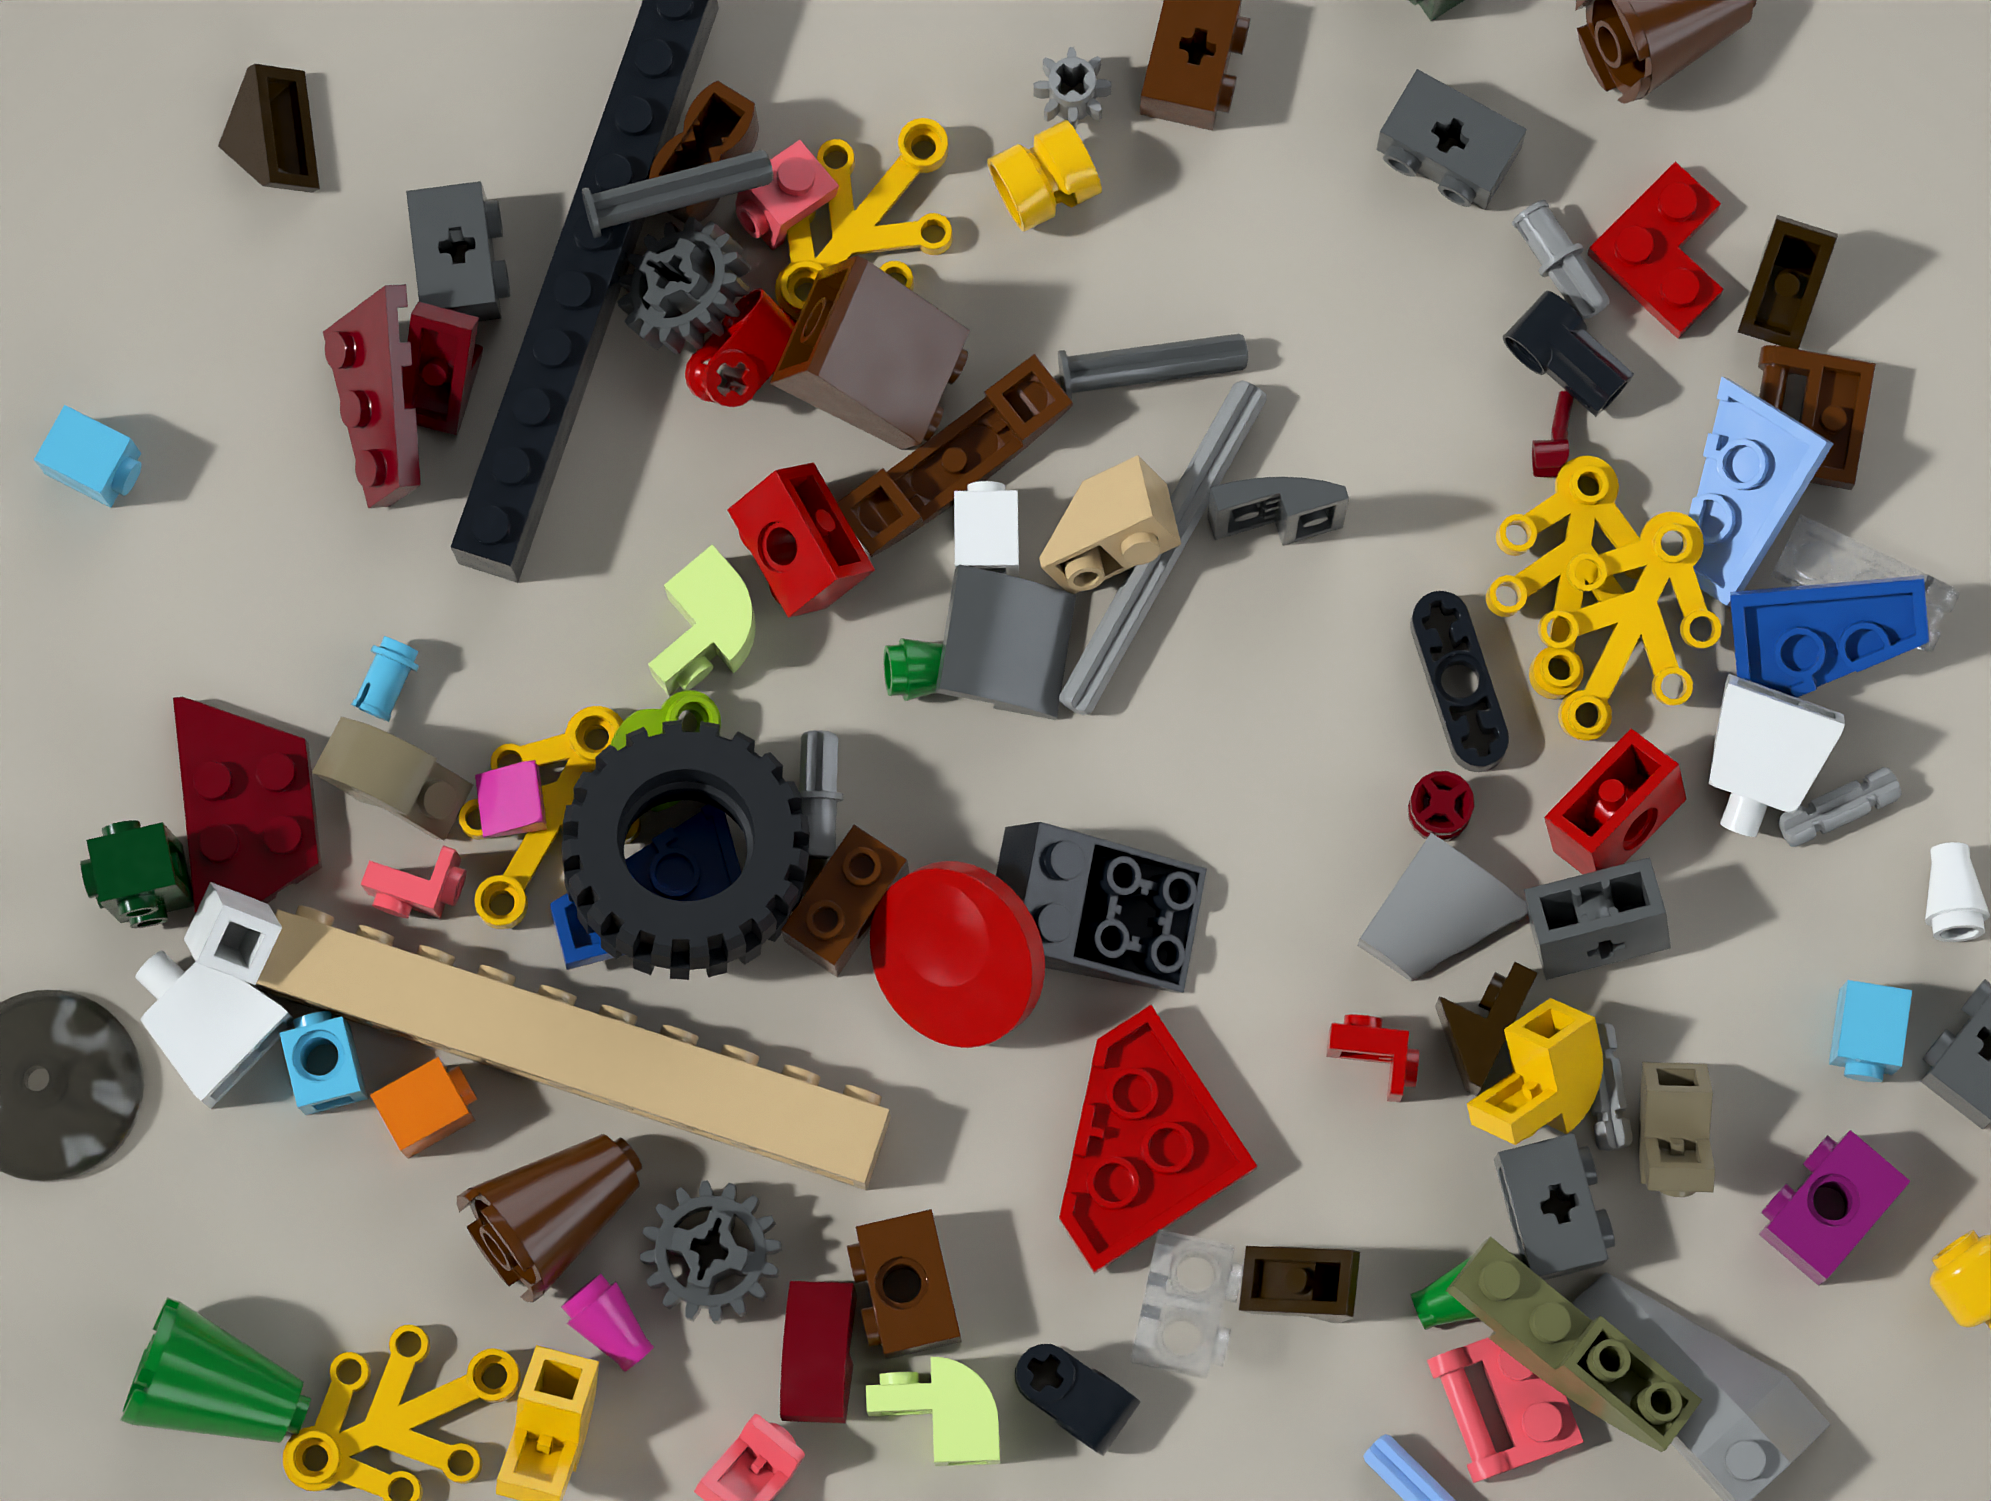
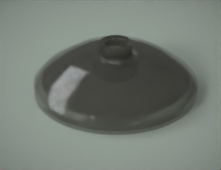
(90, 1089)

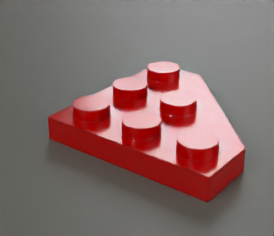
(1144, 1144)

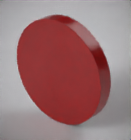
(957, 954)

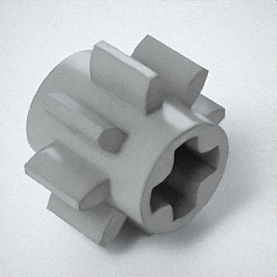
(1072, 72)

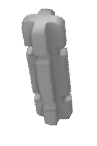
(1840, 807)
(1612, 1129)

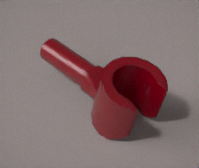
(1552, 454)

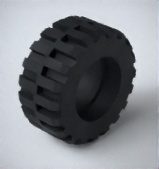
(699, 769)

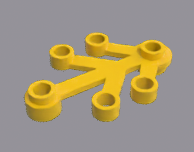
(857, 230)
(1583, 514)
(1635, 615)
(556, 796)
(390, 1423)

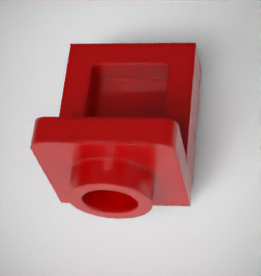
(1366, 1040)

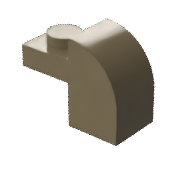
(392, 776)
(1675, 1128)

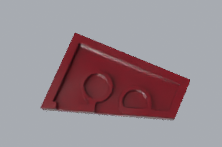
(369, 379)

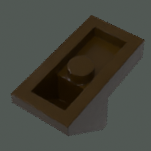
(1787, 282)
(1478, 1039)
(1300, 1282)

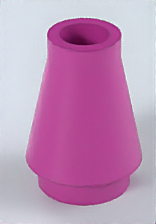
(607, 1321)

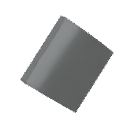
(1295, 504)
(1006, 642)

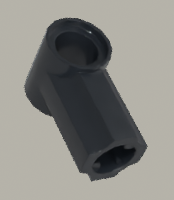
(1555, 342)

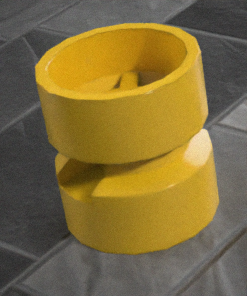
(1044, 175)

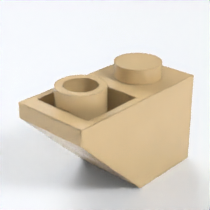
(1111, 526)

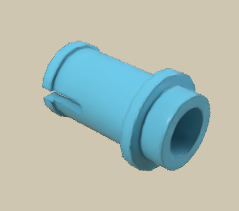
(385, 678)

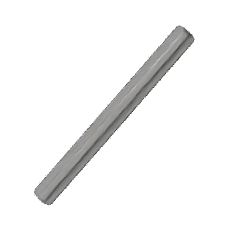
(1146, 580)

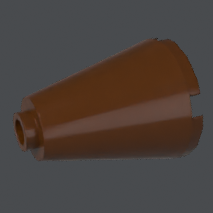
(1650, 41)
(550, 1210)

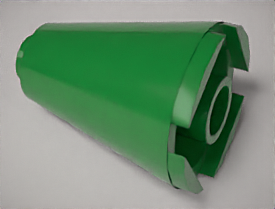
(211, 1383)

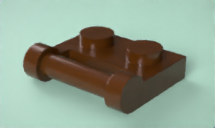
(1832, 403)

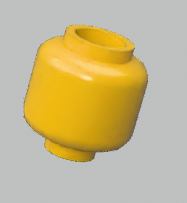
(1964, 1279)

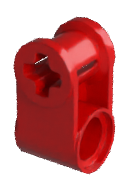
(747, 349)

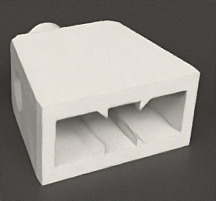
(1768, 751)
(209, 1024)

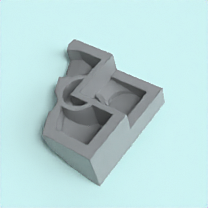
(1438, 911)

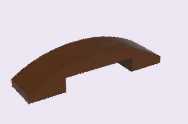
(962, 453)

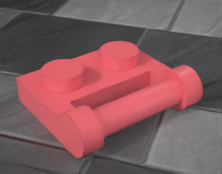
(1531, 1409)

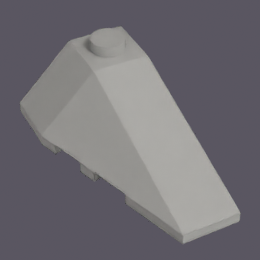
(1749, 1413)

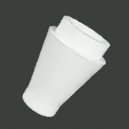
(1955, 898)

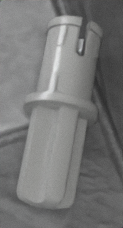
(1561, 259)
(819, 790)

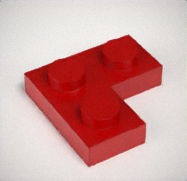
(1646, 255)

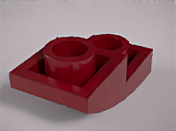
(817, 1352)

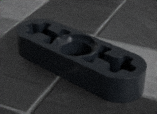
(1488, 720)

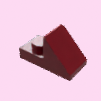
(442, 366)

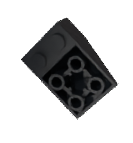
(1105, 904)

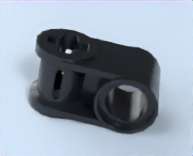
(1084, 1403)

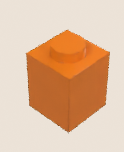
(425, 1106)

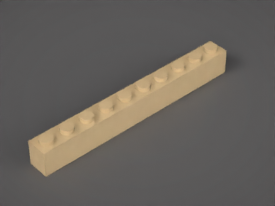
(575, 1048)

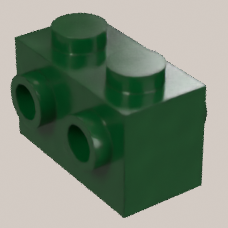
(137, 873)

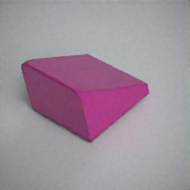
(511, 800)

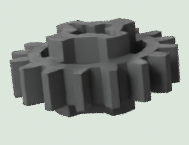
(684, 285)
(684, 1242)

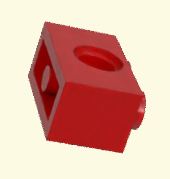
(800, 539)
(1616, 805)

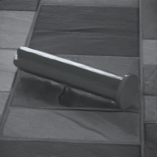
(677, 190)
(1152, 363)

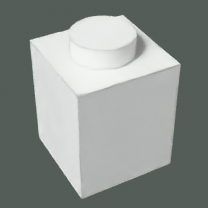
(987, 528)
(232, 933)

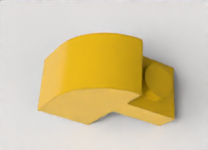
(1553, 1075)
(549, 1426)

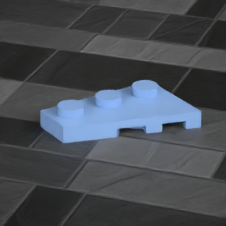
(1748, 486)

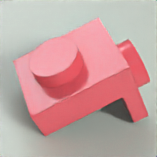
(795, 192)
(402, 892)
(754, 1465)

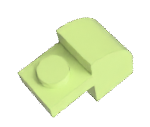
(721, 621)
(960, 1406)

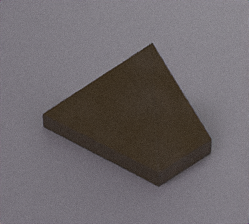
(272, 129)

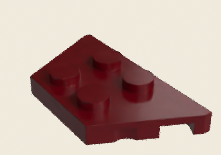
(245, 803)

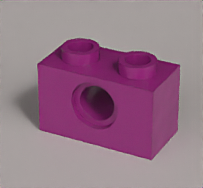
(1868, 1189)

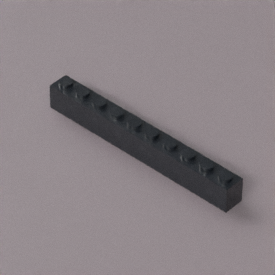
(579, 292)

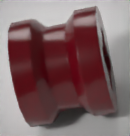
(1449, 798)

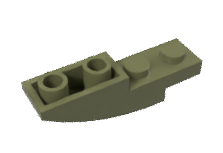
(1570, 1351)

